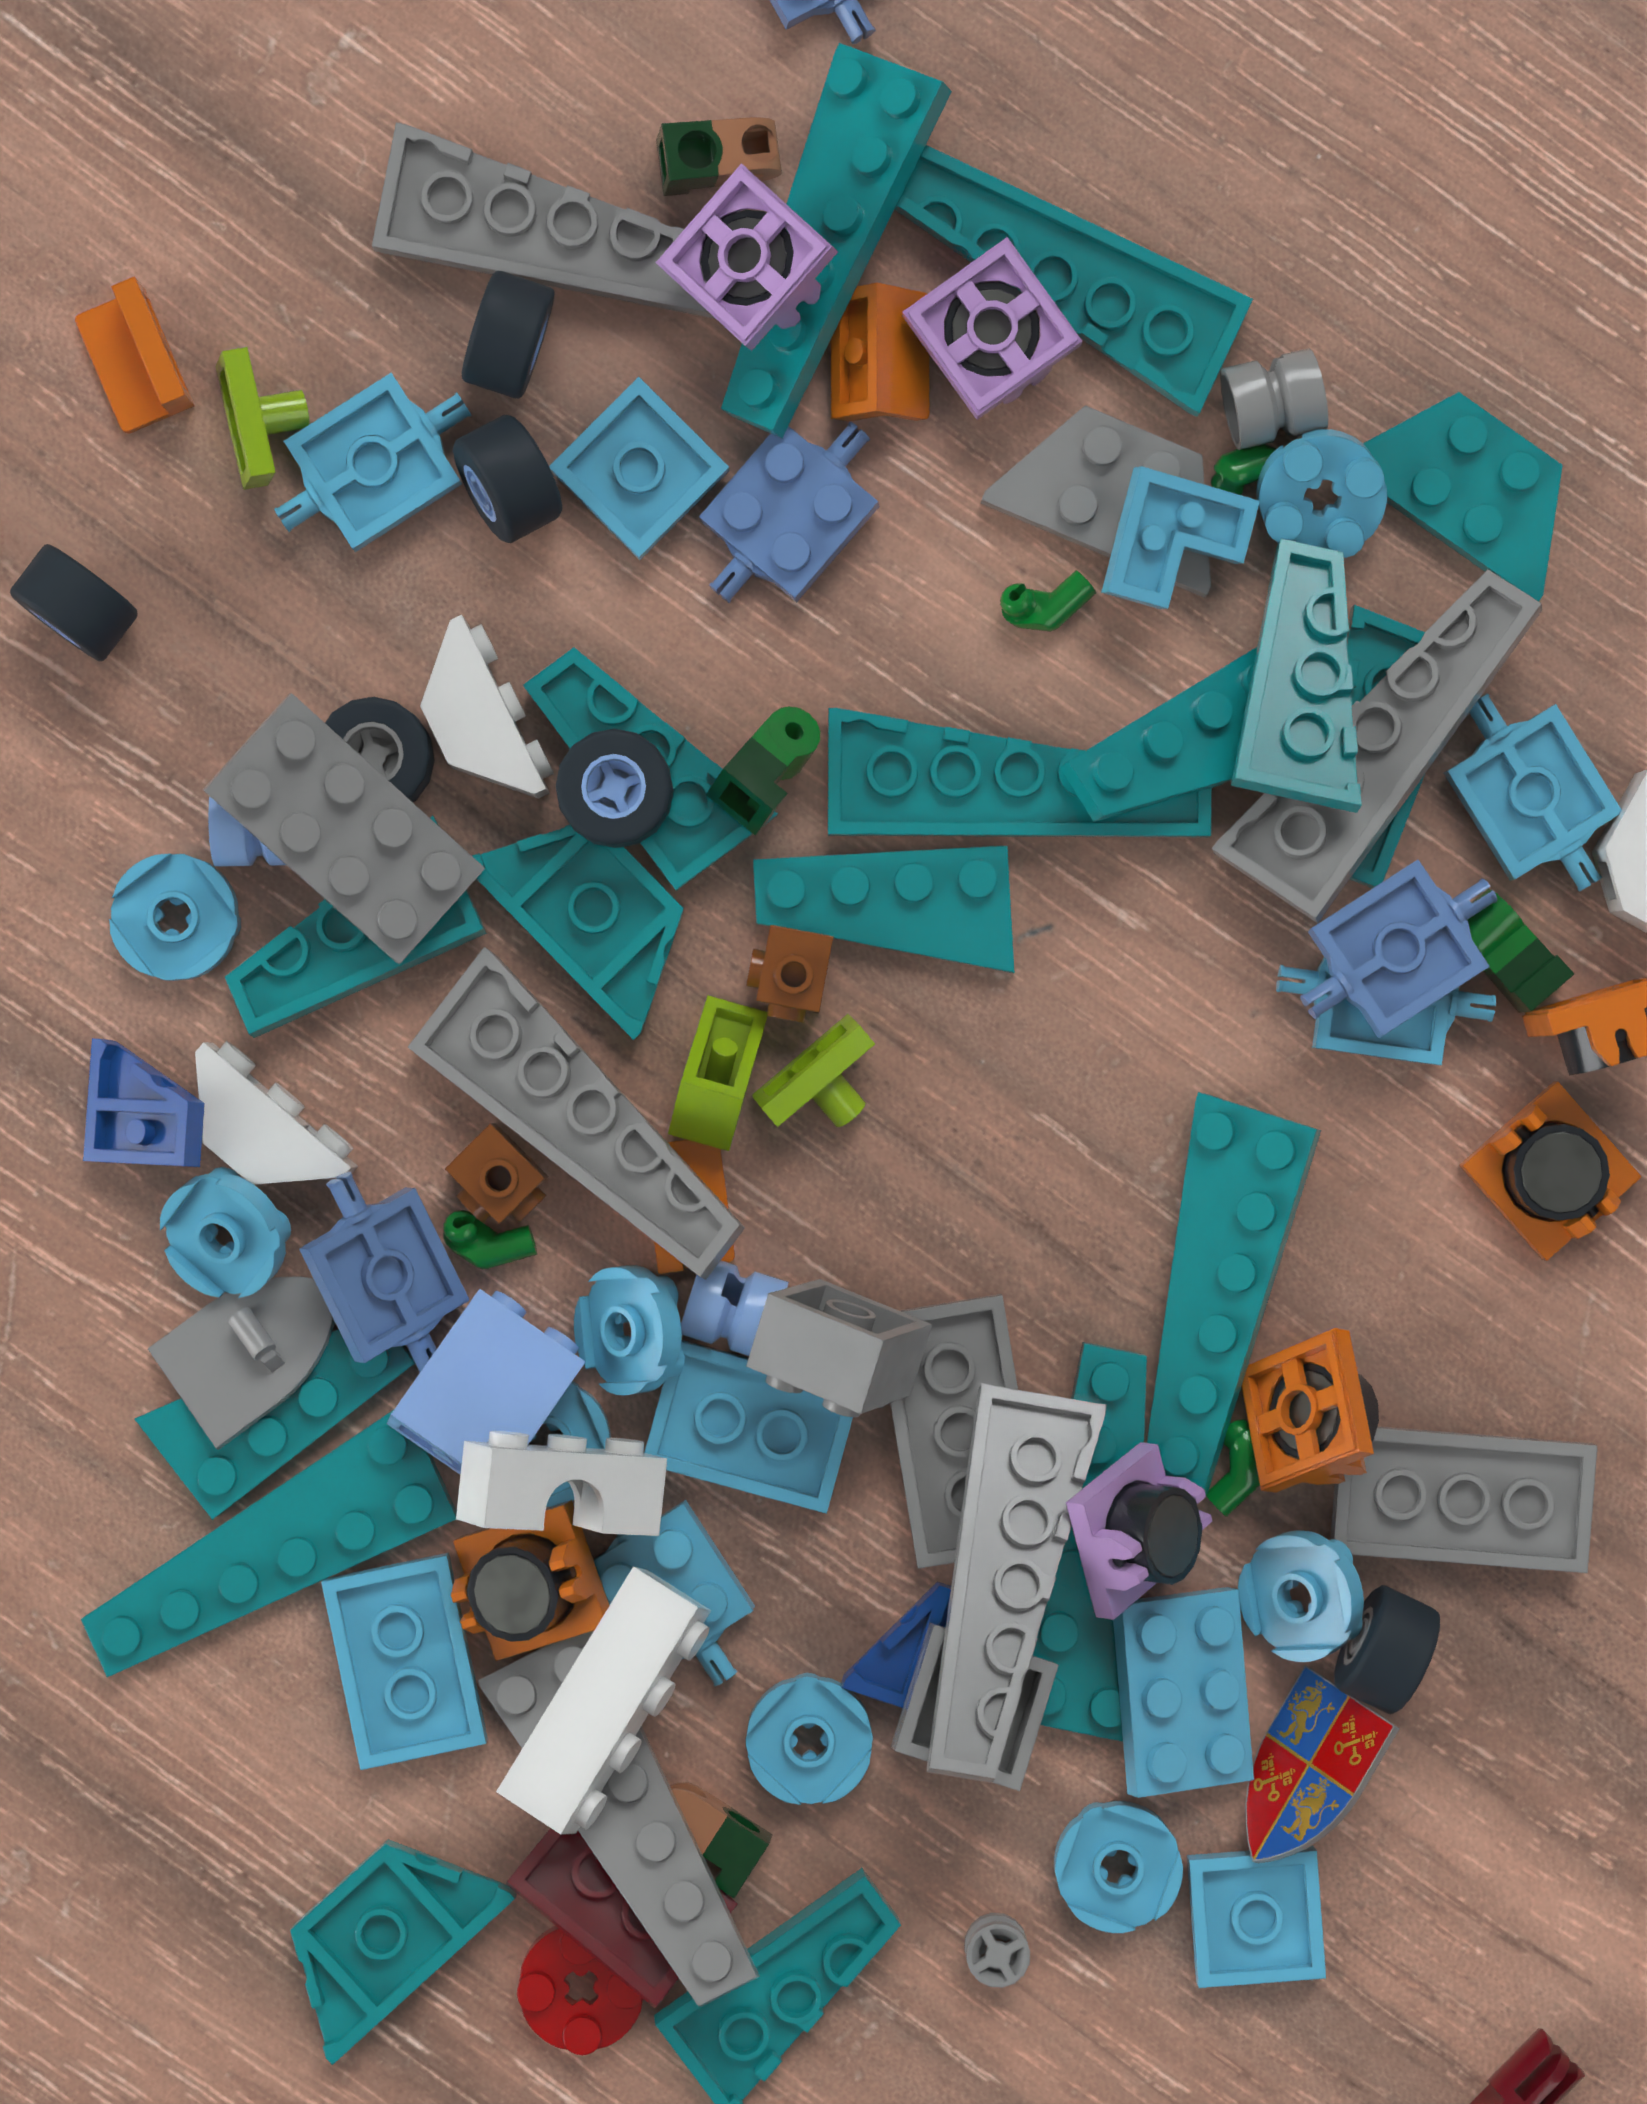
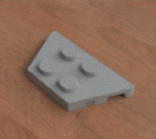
(1080, 483)

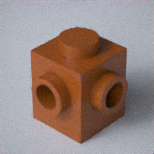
(791, 972)
(497, 1177)

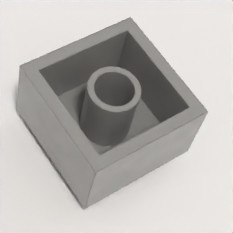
(838, 1347)
(916, 1719)

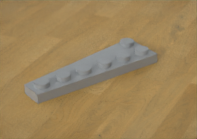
(493, 216)
(1401, 728)
(544, 1086)
(1021, 1470)
(639, 1838)

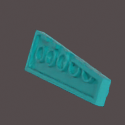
(846, 188)
(1115, 294)
(955, 782)
(1229, 1242)
(316, 1524)
(1070, 1634)

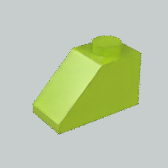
(717, 1073)

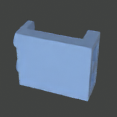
(486, 1378)

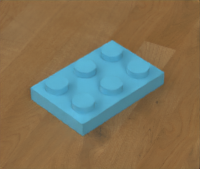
(744, 1434)
(404, 1661)
(1183, 1692)

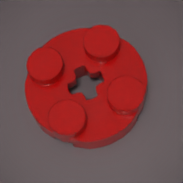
(559, 2019)

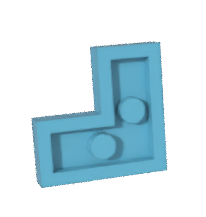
(1162, 520)

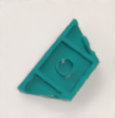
(1474, 488)
(591, 913)
(386, 1936)

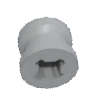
(1002, 1961)

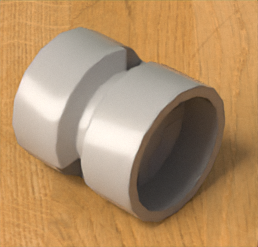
(1264, 400)

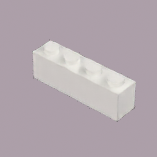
(605, 1701)

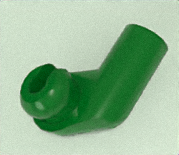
(1240, 468)
(1044, 609)
(482, 1245)
(1243, 1475)

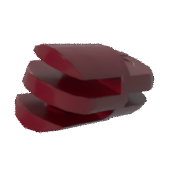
(1533, 2075)

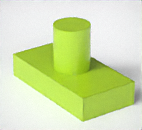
(255, 417)
(819, 1077)

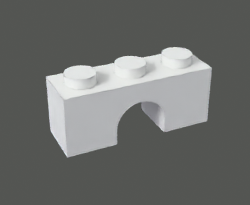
(511, 1482)

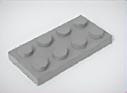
(343, 828)
(935, 1423)
(1470, 1500)

